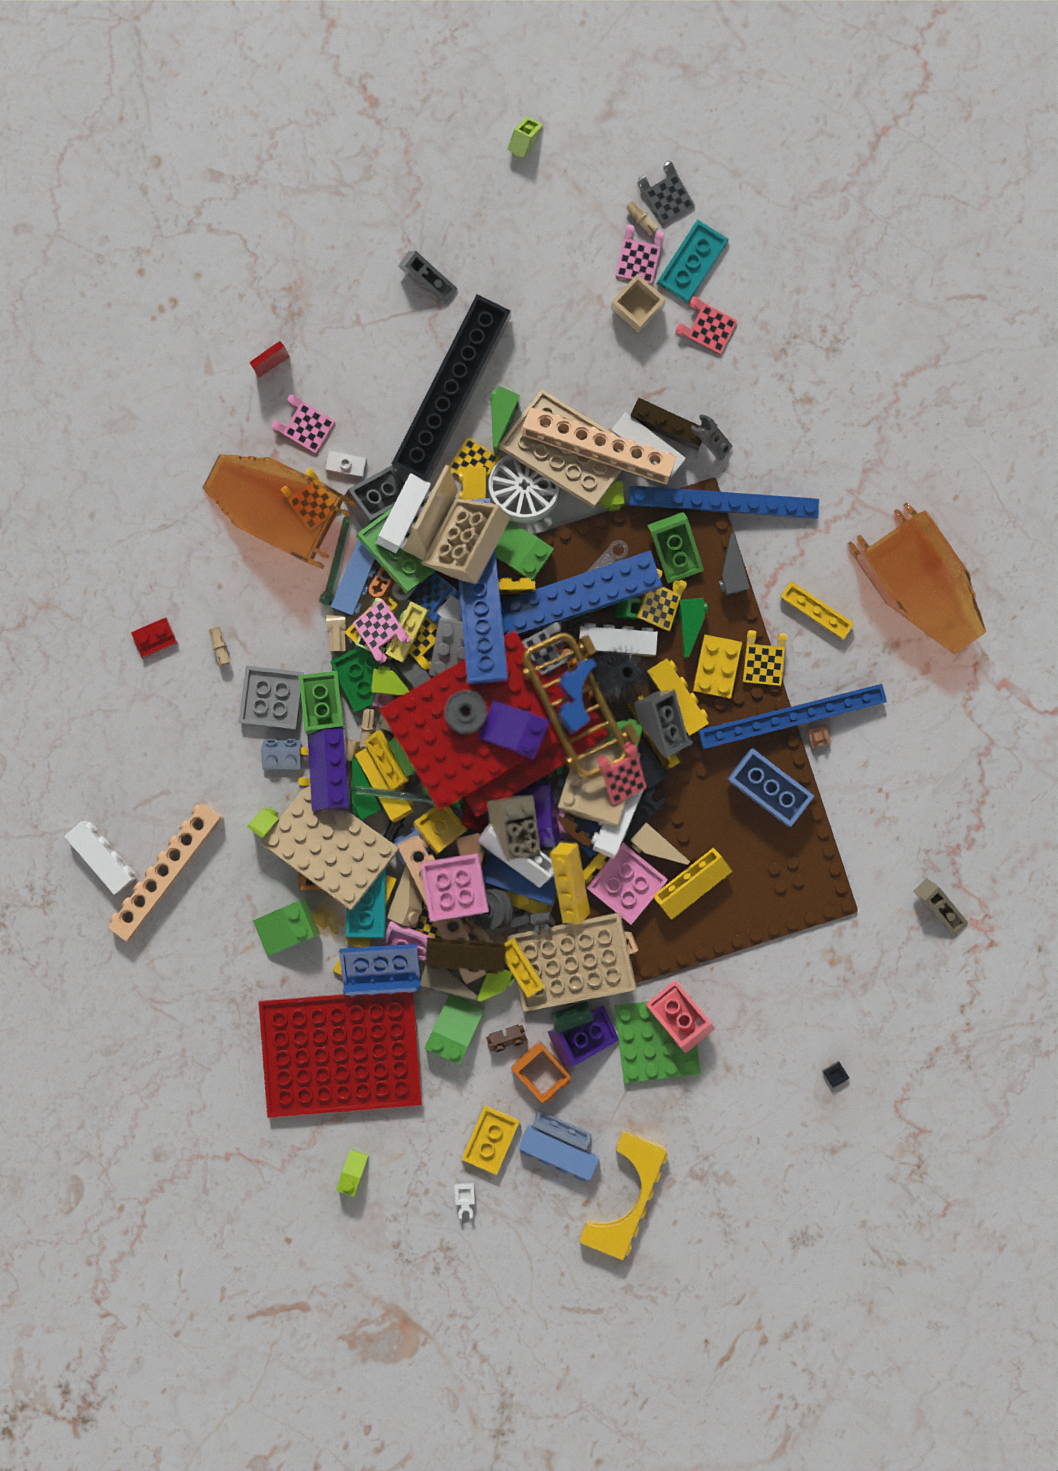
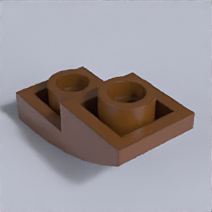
(568, 824)

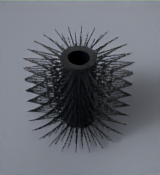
(619, 676)

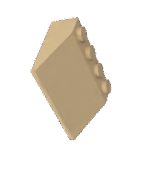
(432, 515)
(466, 539)
(589, 797)

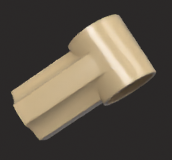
(336, 627)

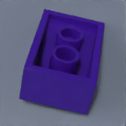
(514, 729)
(545, 813)
(584, 1040)

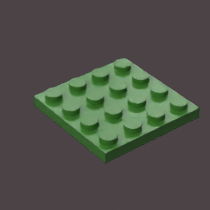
(401, 566)
(648, 1048)

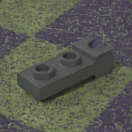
(712, 437)

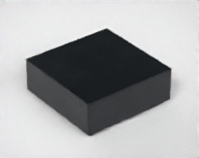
(835, 1074)

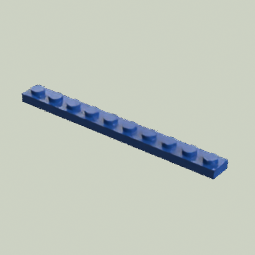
(723, 502)
(792, 716)

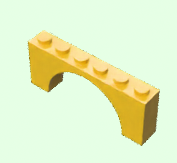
(616, 1236)

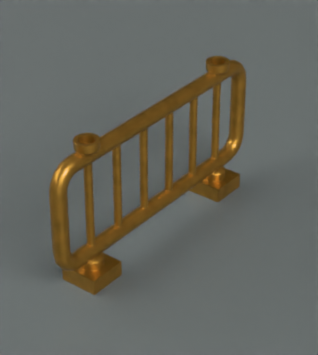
(586, 648)

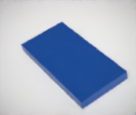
(502, 876)

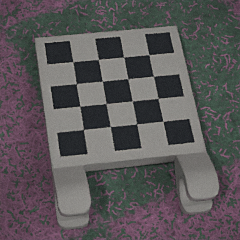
(549, 653)

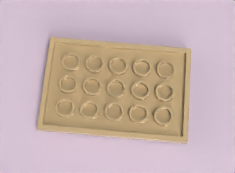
(573, 473)
(330, 849)
(577, 961)

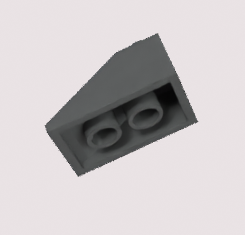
(374, 496)
(663, 721)

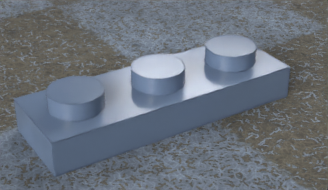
(561, 1130)

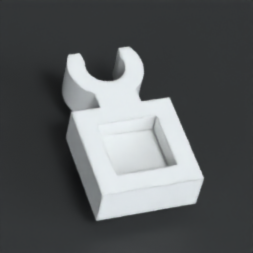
(464, 1196)

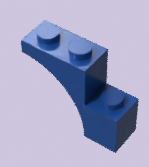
(571, 684)

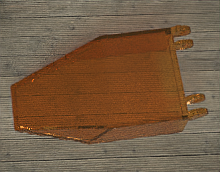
(253, 501)
(923, 580)

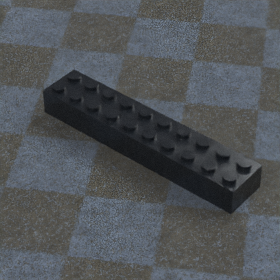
(452, 388)

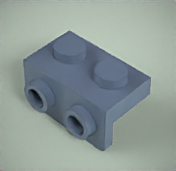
(281, 754)

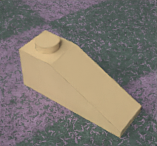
(654, 844)
(407, 901)

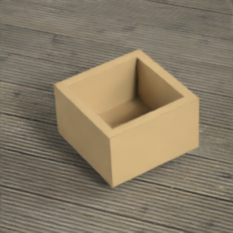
(638, 303)

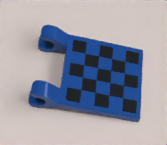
(432, 593)

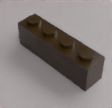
(666, 423)
(465, 955)

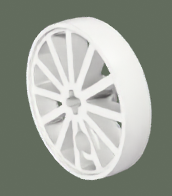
(515, 489)

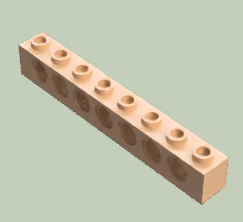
(604, 454)
(407, 849)
(118, 921)

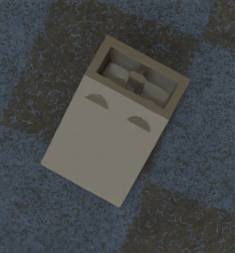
(515, 826)

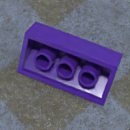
(329, 770)

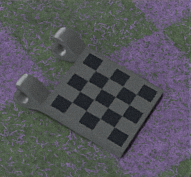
(668, 196)

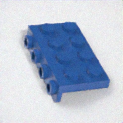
(380, 969)

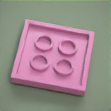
(627, 883)
(454, 887)

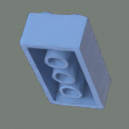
(770, 787)

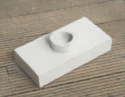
(346, 464)

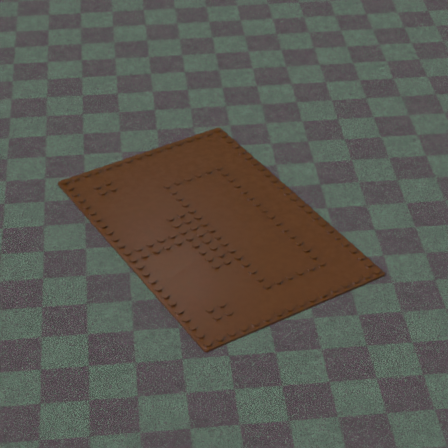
(779, 873)

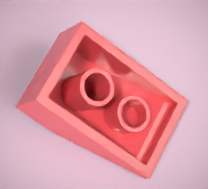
(680, 1016)

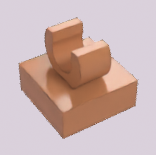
(818, 736)

